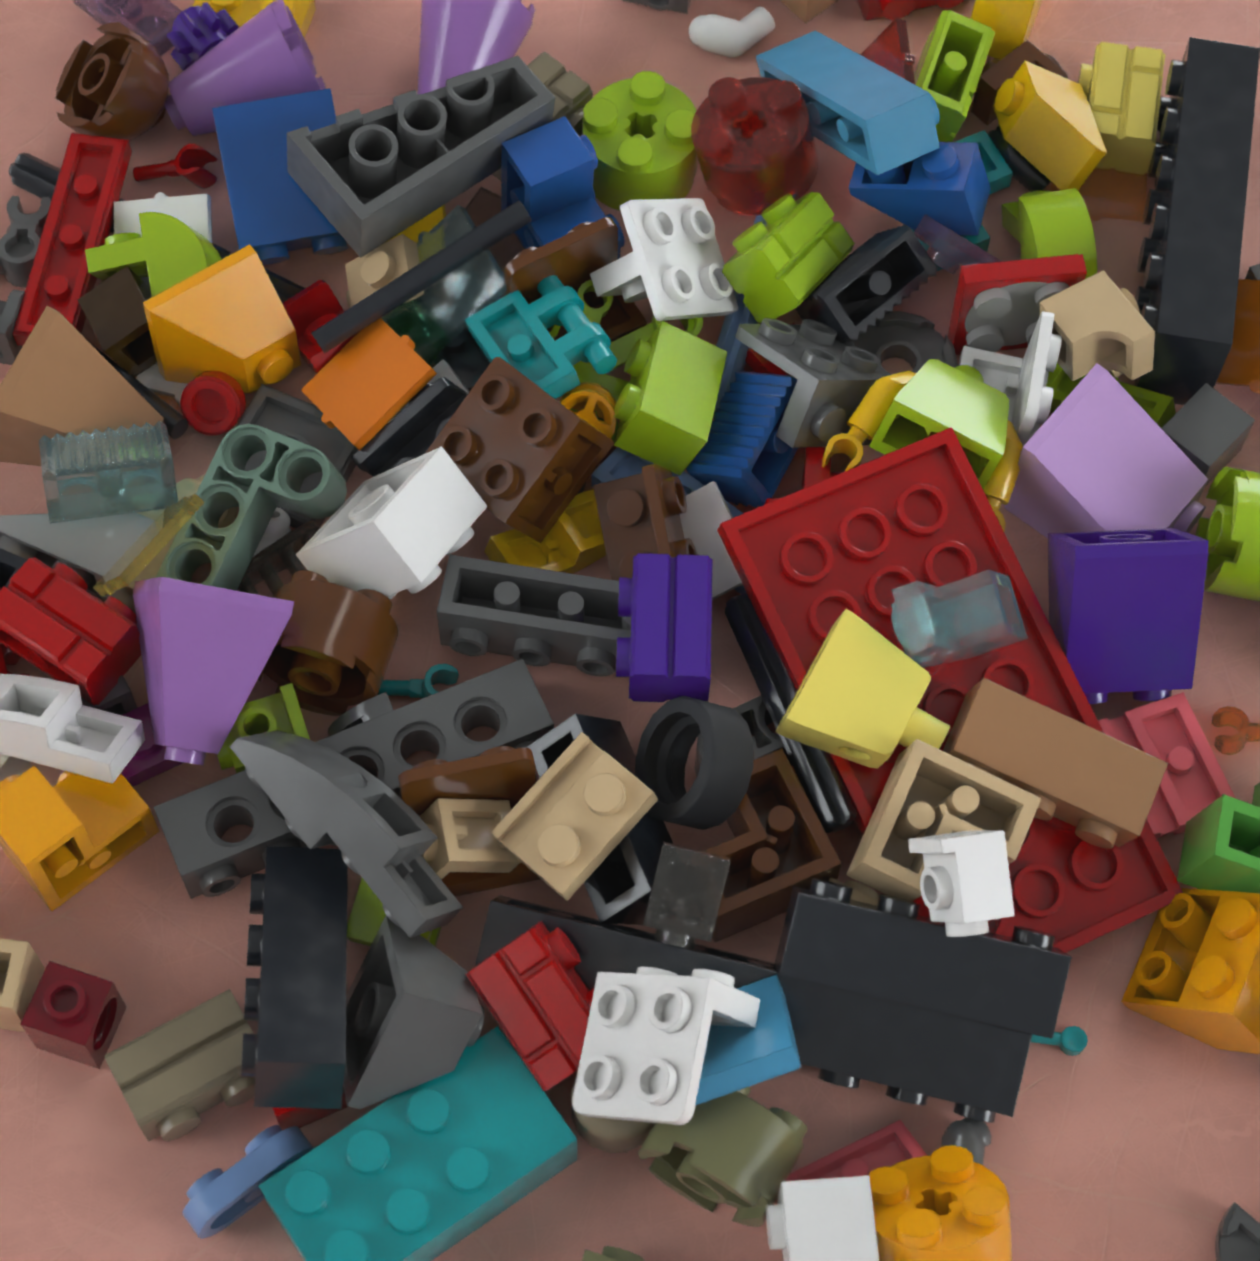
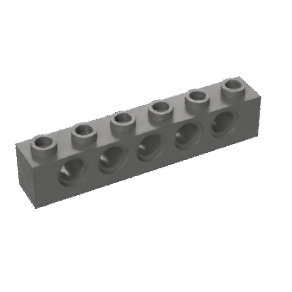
(438, 723)

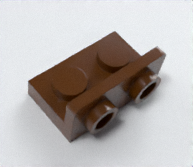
(642, 517)

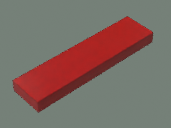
(76, 221)

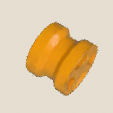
(592, 397)

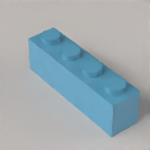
(856, 102)

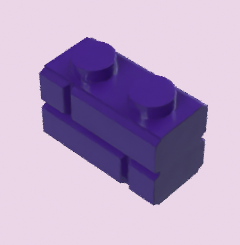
(669, 627)

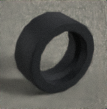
(723, 769)

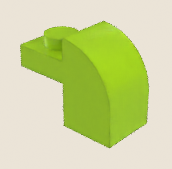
(1052, 226)
(164, 253)

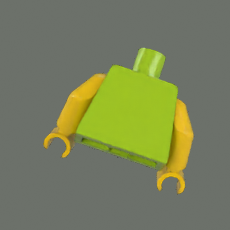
(938, 397)

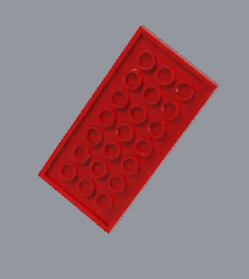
(931, 523)

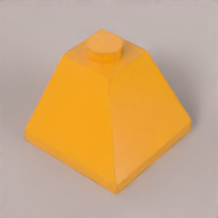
(224, 323)

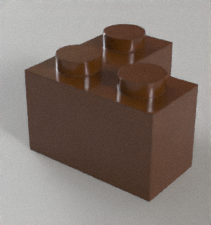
(773, 849)

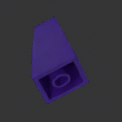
(1128, 608)

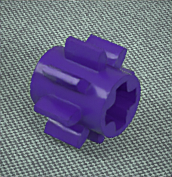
(197, 32)

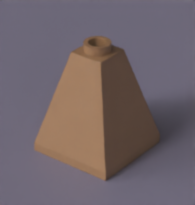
(62, 388)

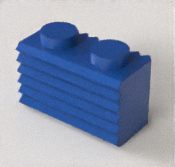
(742, 440)

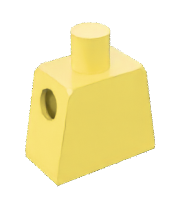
(861, 698)

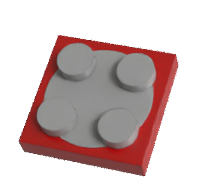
(1000, 301)

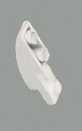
(51, 727)

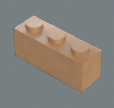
(1073, 767)

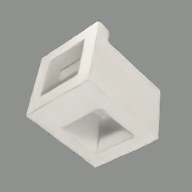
(965, 879)

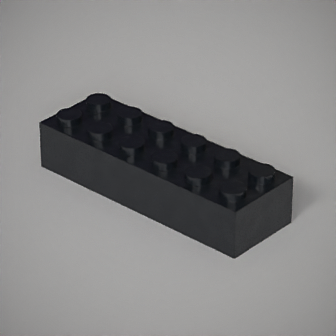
(1197, 215)

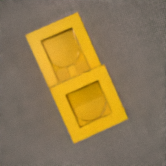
(567, 548)

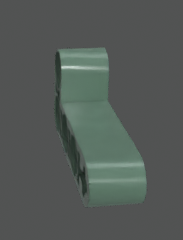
(256, 495)

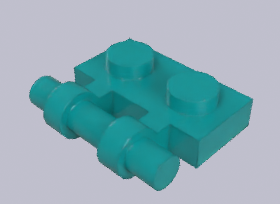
(520, 336)

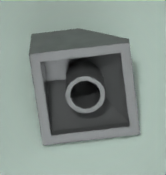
(405, 1017)

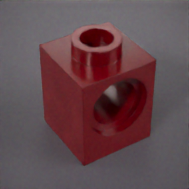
(74, 1014)

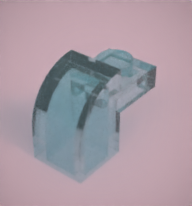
(956, 618)

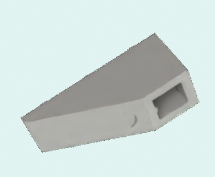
(83, 545)

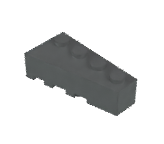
(411, 157)

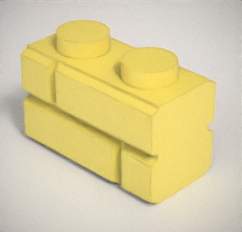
(1125, 102)

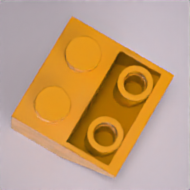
(1203, 969)

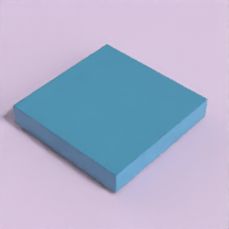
(750, 1055)

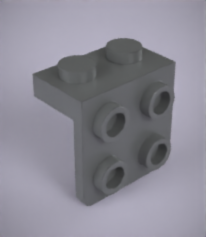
(827, 373)

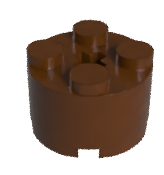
(332, 644)

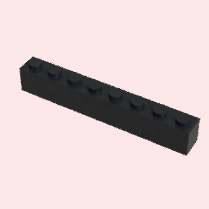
(833, 1028)

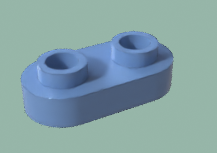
(225, 1196)

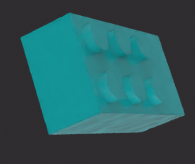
(425, 1164)

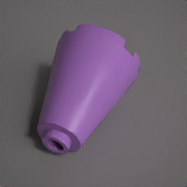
(468, 36)
(253, 63)

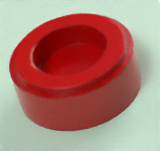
(213, 402)

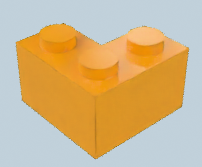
(69, 831)

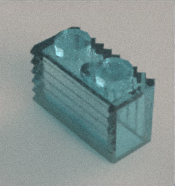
(107, 472)

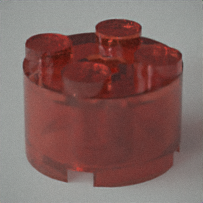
(754, 143)

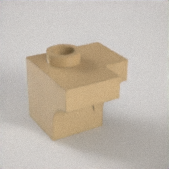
(1101, 328)

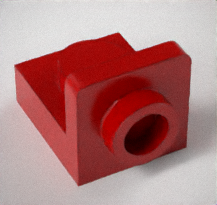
(307, 313)

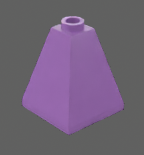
(202, 659)

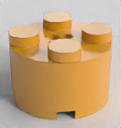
(941, 1209)

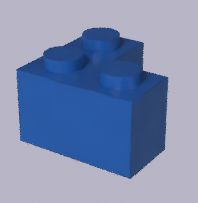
(553, 180)

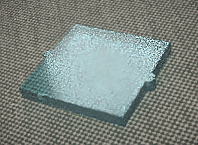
(466, 288)

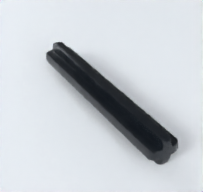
(813, 766)

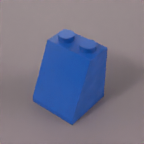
(263, 197)

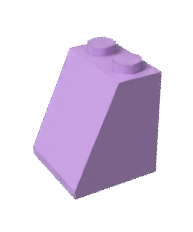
(1104, 467)

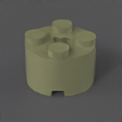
(728, 1154)

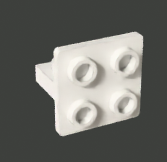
(671, 261)

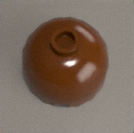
(114, 85)

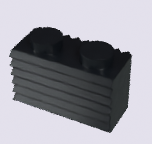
(869, 283)

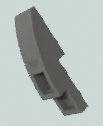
(342, 803)

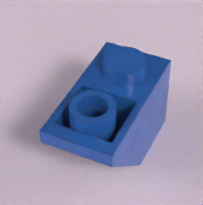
(942, 184)

